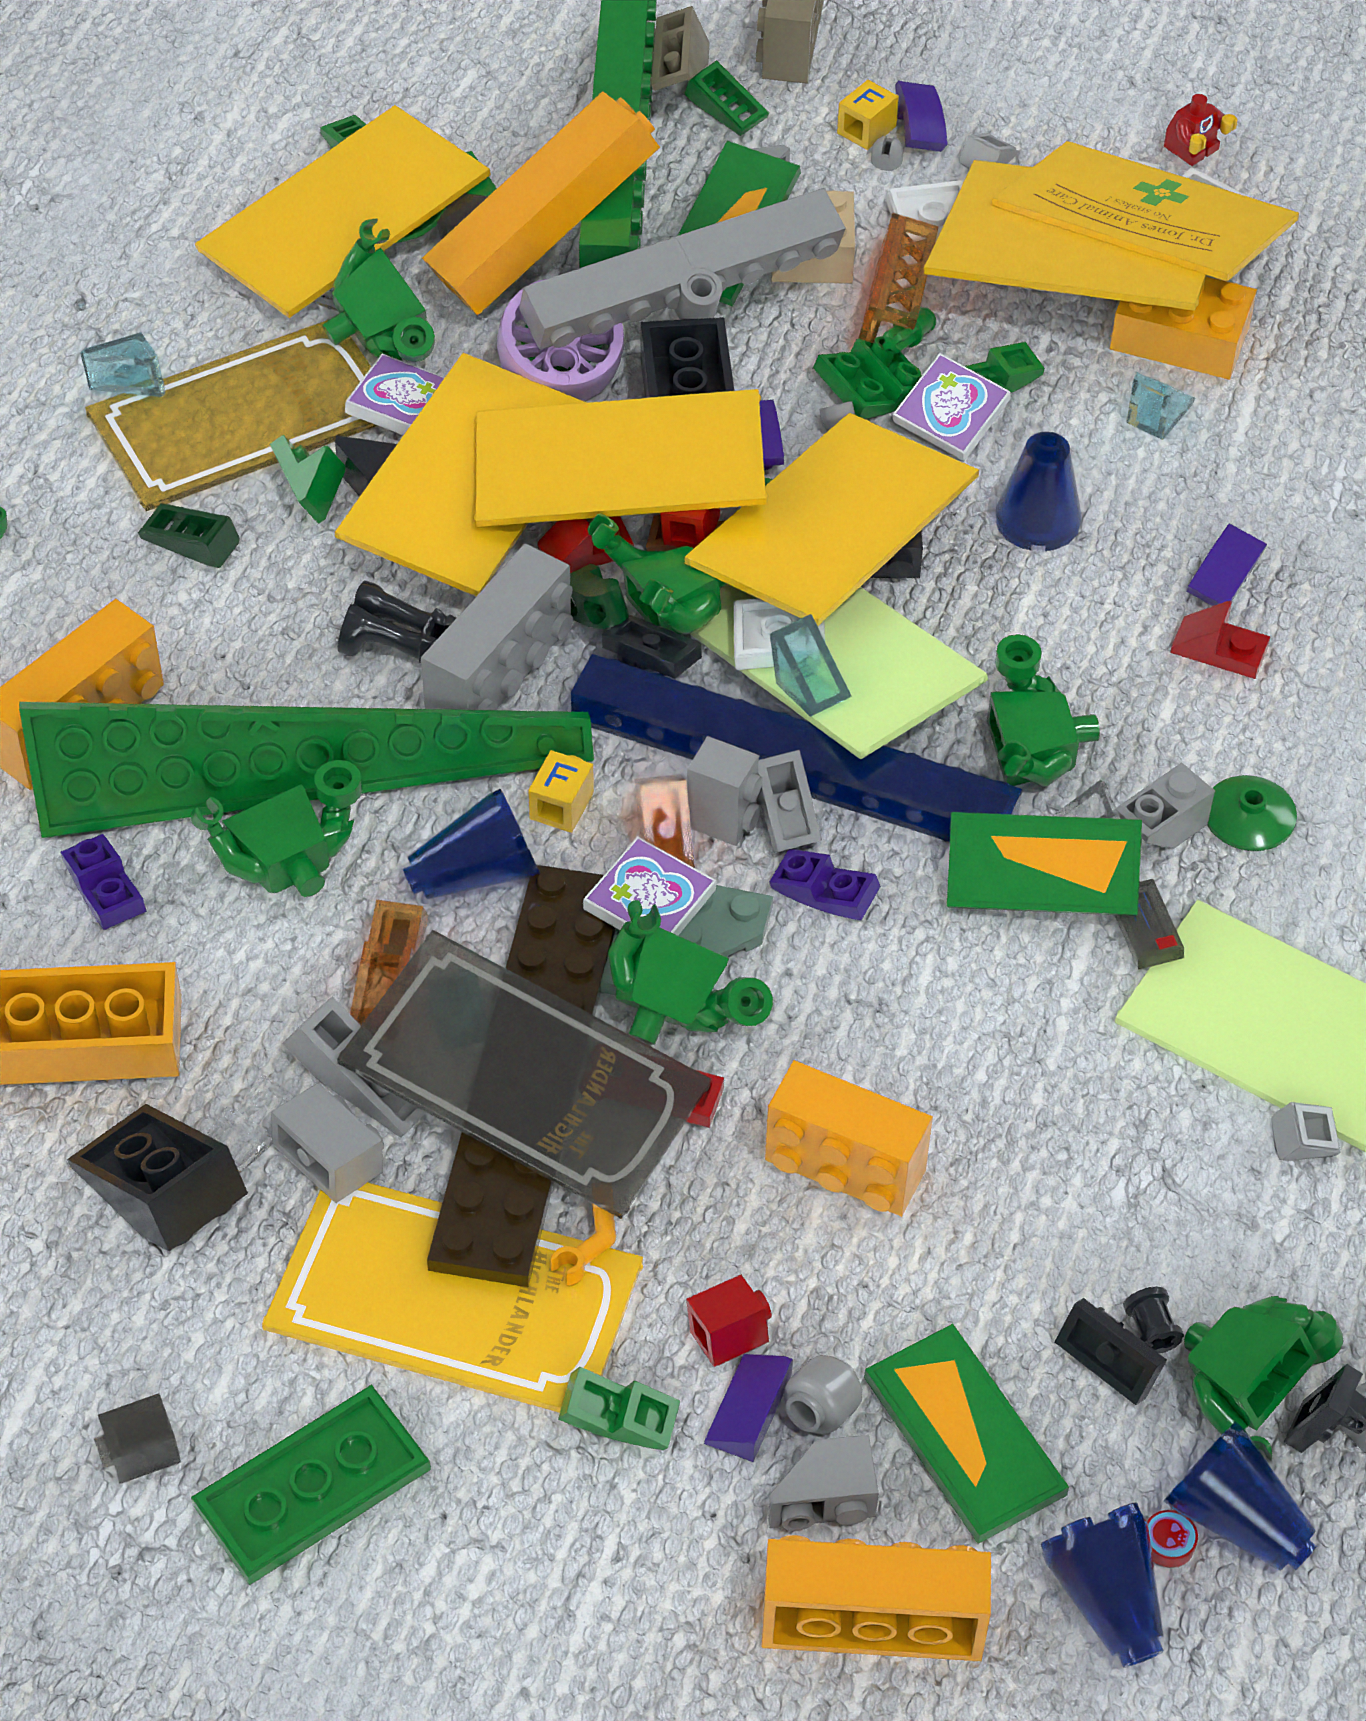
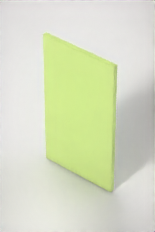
(887, 662)
(1259, 1017)

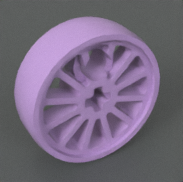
(573, 355)

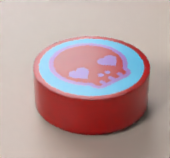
(1172, 1538)

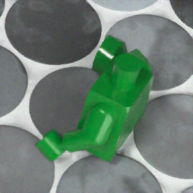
(378, 303)
(1033, 722)
(281, 837)
(675, 981)
(1256, 1360)

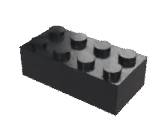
(685, 357)

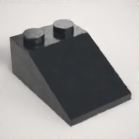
(161, 1175)

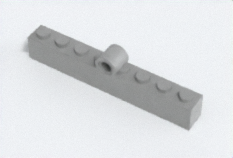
(682, 271)

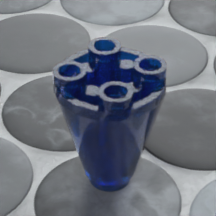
(1111, 1580)

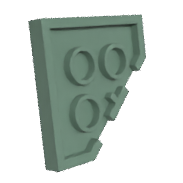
(724, 924)

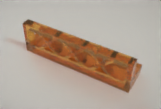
(892, 267)

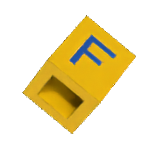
(867, 114)
(561, 791)

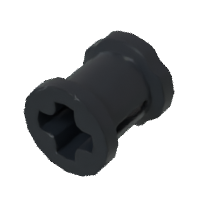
(1153, 1318)

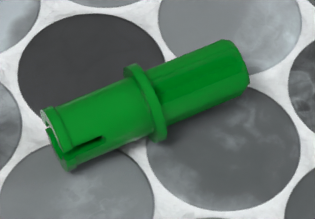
(899, 337)

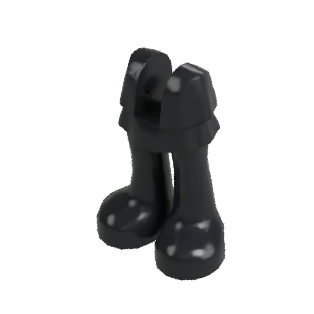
(364, 623)

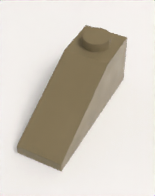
(679, 48)

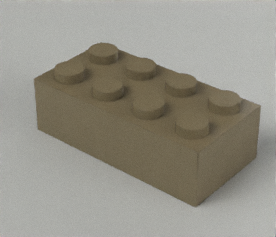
(788, 39)

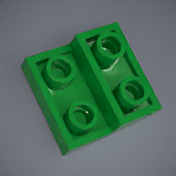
(869, 377)

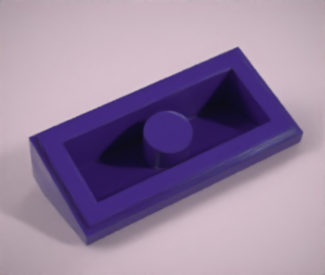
(749, 1405)

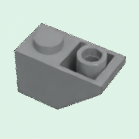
(1171, 807)
(827, 1485)

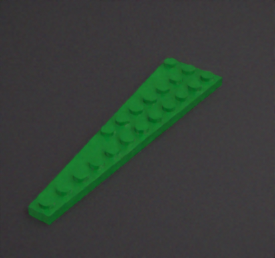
(160, 761)

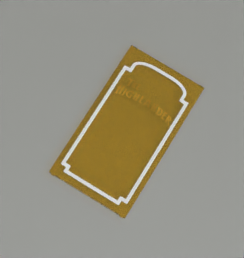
(227, 413)

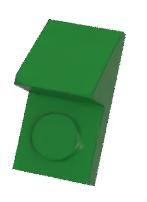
(312, 476)

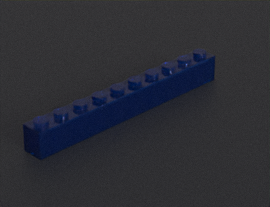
(882, 785)

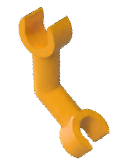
(589, 1249)

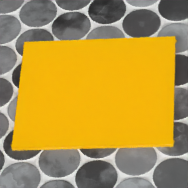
(1018, 251)

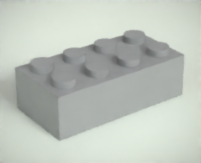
(500, 635)

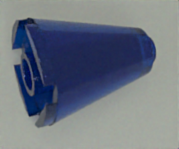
(1041, 496)
(472, 852)
(1244, 1502)

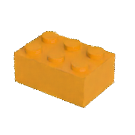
(1189, 339)
(847, 1138)

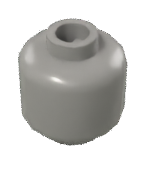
(822, 1394)

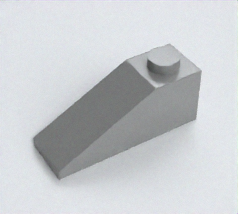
(318, 1046)

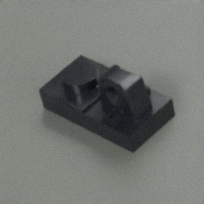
(651, 647)
(1110, 1351)
(1329, 1405)

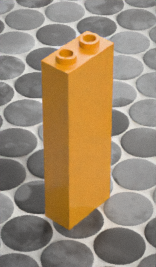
(542, 201)

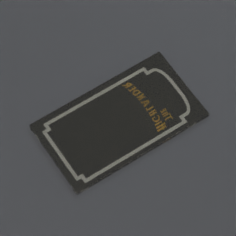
(525, 1073)

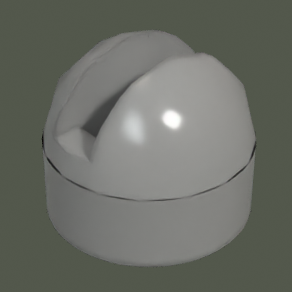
(885, 161)
(833, 414)

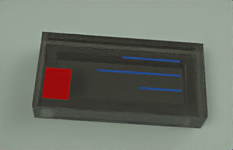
(1151, 933)

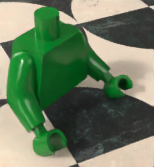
(660, 581)

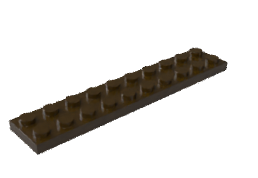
(491, 1202)

